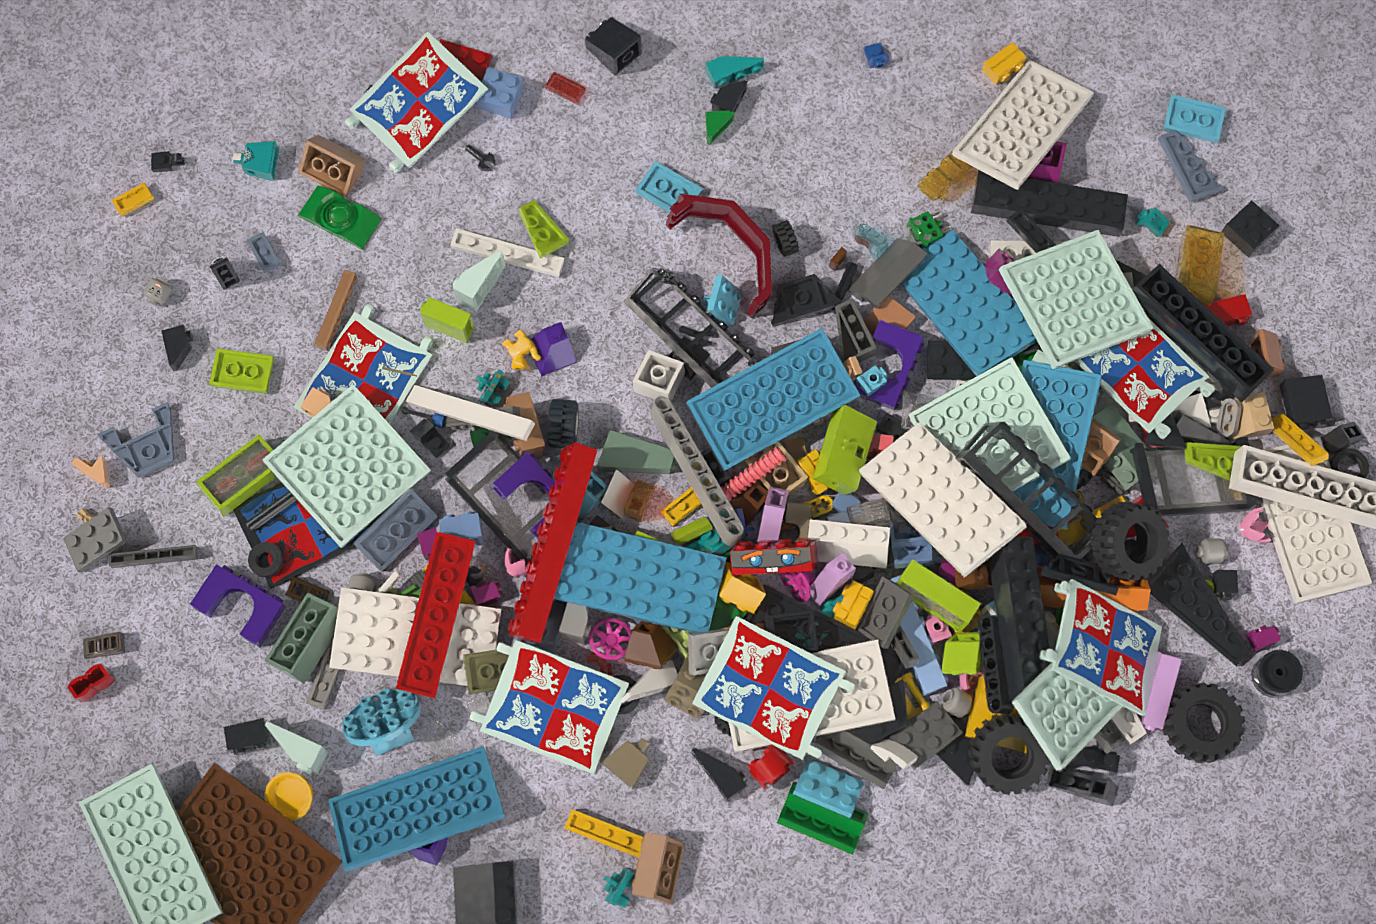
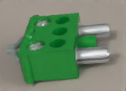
(925, 229)

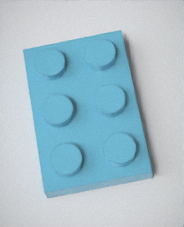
(1194, 118)
(663, 186)
(828, 788)

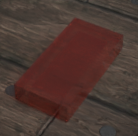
(565, 88)

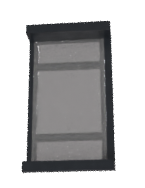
(1183, 489)
(507, 518)

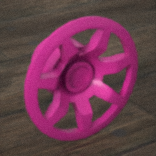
(801, 582)
(610, 640)

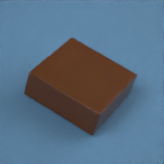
(838, 258)

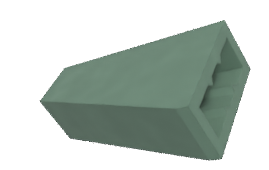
(634, 456)

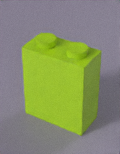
(447, 319)

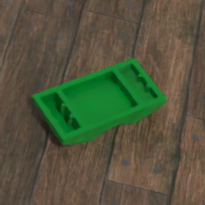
(340, 216)

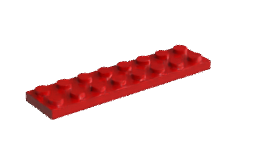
(435, 615)

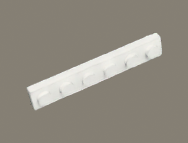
(512, 253)

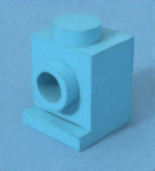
(869, 386)

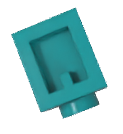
(1153, 220)

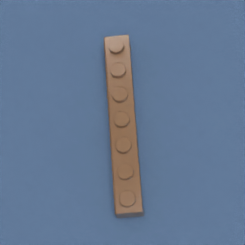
(336, 310)

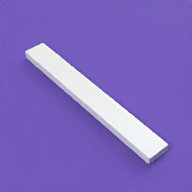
(470, 412)

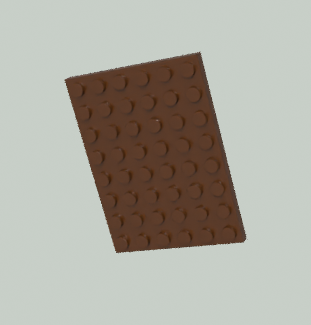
(252, 853)

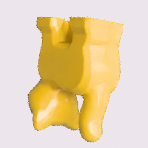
(520, 349)

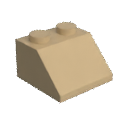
(1254, 417)

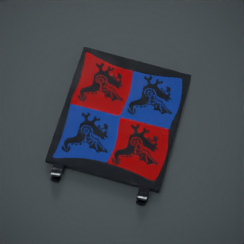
(293, 531)

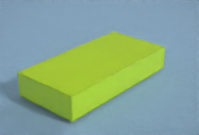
(691, 531)

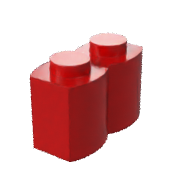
(87, 686)

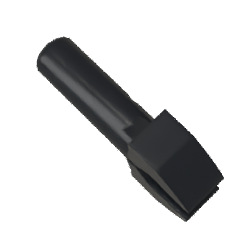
(481, 158)
(693, 333)
(1209, 404)
(472, 581)

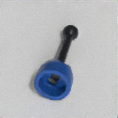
(437, 419)

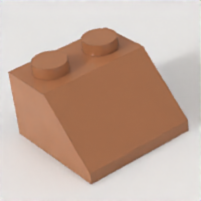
(1268, 348)

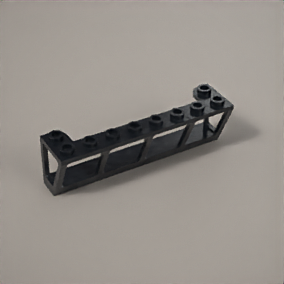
(683, 350)
(1044, 535)

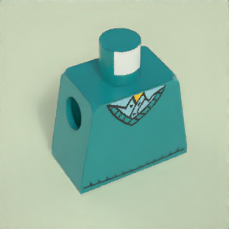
(259, 159)

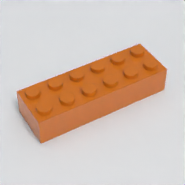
(1131, 593)

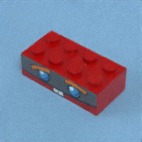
(774, 557)

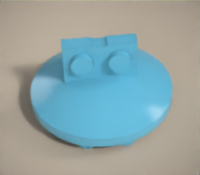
(383, 722)

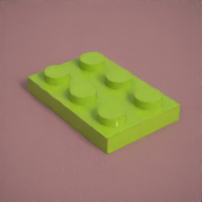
(241, 371)

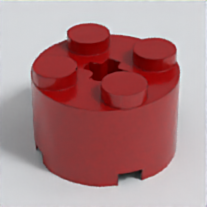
(771, 766)

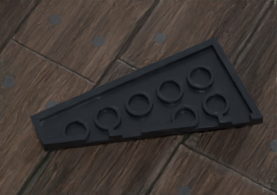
(1182, 591)

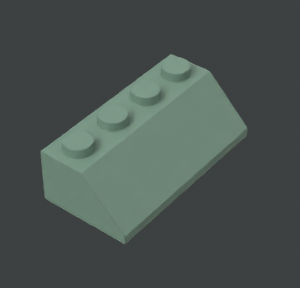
(1121, 461)
(304, 638)

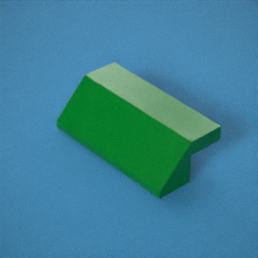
(822, 823)

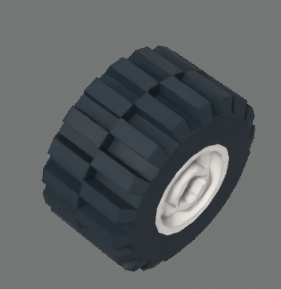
(562, 423)

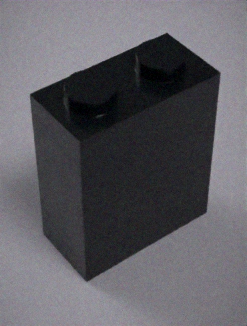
(1306, 401)

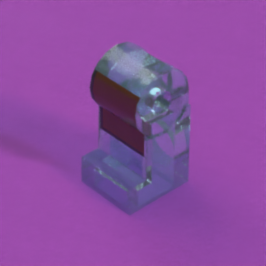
(871, 239)

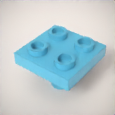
(723, 300)

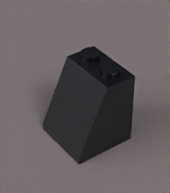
(614, 45)

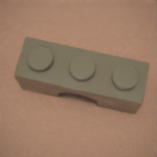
(799, 516)

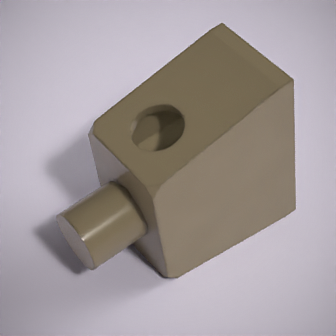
(628, 762)

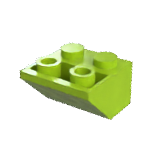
(962, 654)

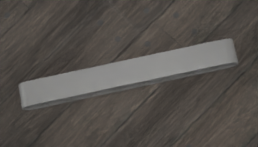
(697, 471)

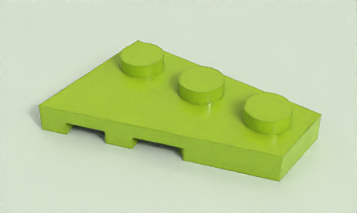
(542, 229)
(1211, 458)

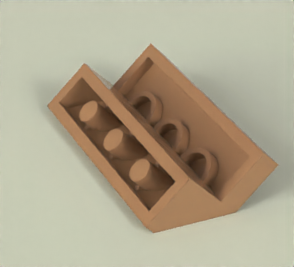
(1099, 447)

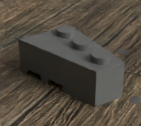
(853, 333)

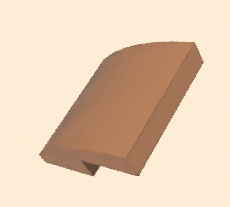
(890, 312)

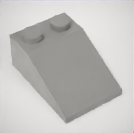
(575, 624)

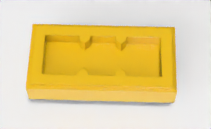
(132, 199)

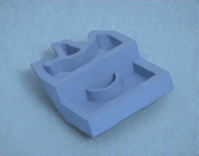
(908, 547)

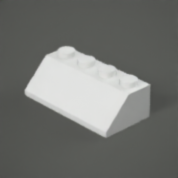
(860, 543)

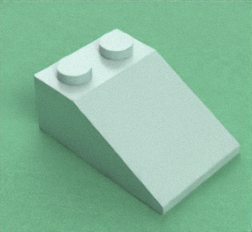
(478, 280)
(303, 752)

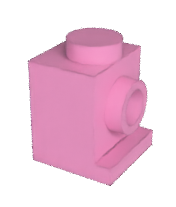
(937, 636)

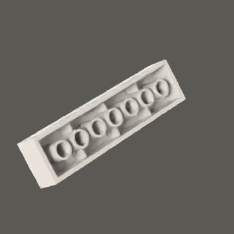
(1304, 485)

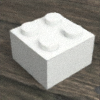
(658, 376)

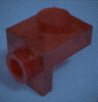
(603, 665)

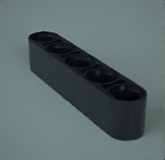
(993, 666)

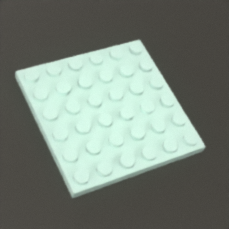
(1075, 299)
(990, 398)
(346, 466)

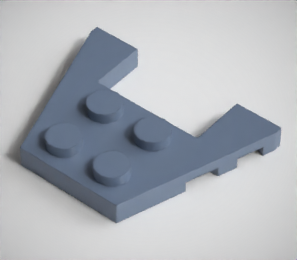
(148, 450)

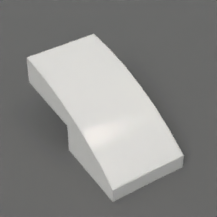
(890, 749)

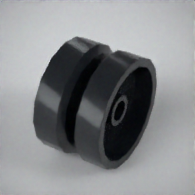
(1277, 673)

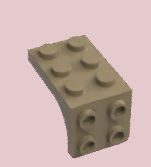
(685, 690)

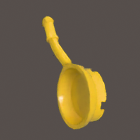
(289, 794)

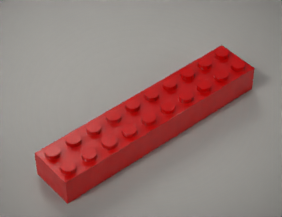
(552, 543)

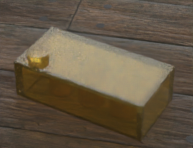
(1200, 262)

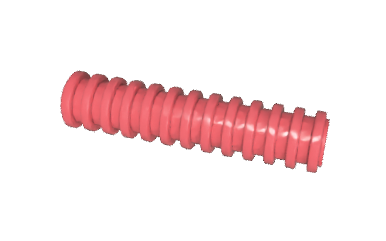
(753, 473)

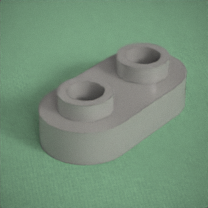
(1228, 418)

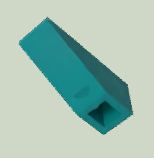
(731, 68)

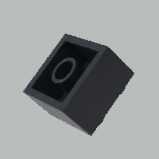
(1250, 228)

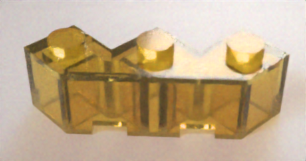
(939, 180)

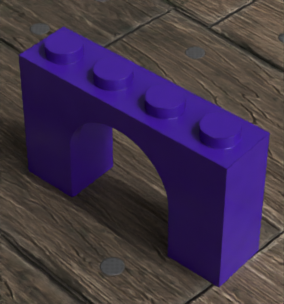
(907, 346)
(521, 472)
(222, 583)

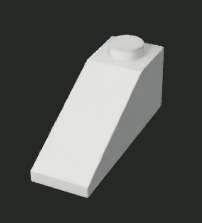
(652, 682)

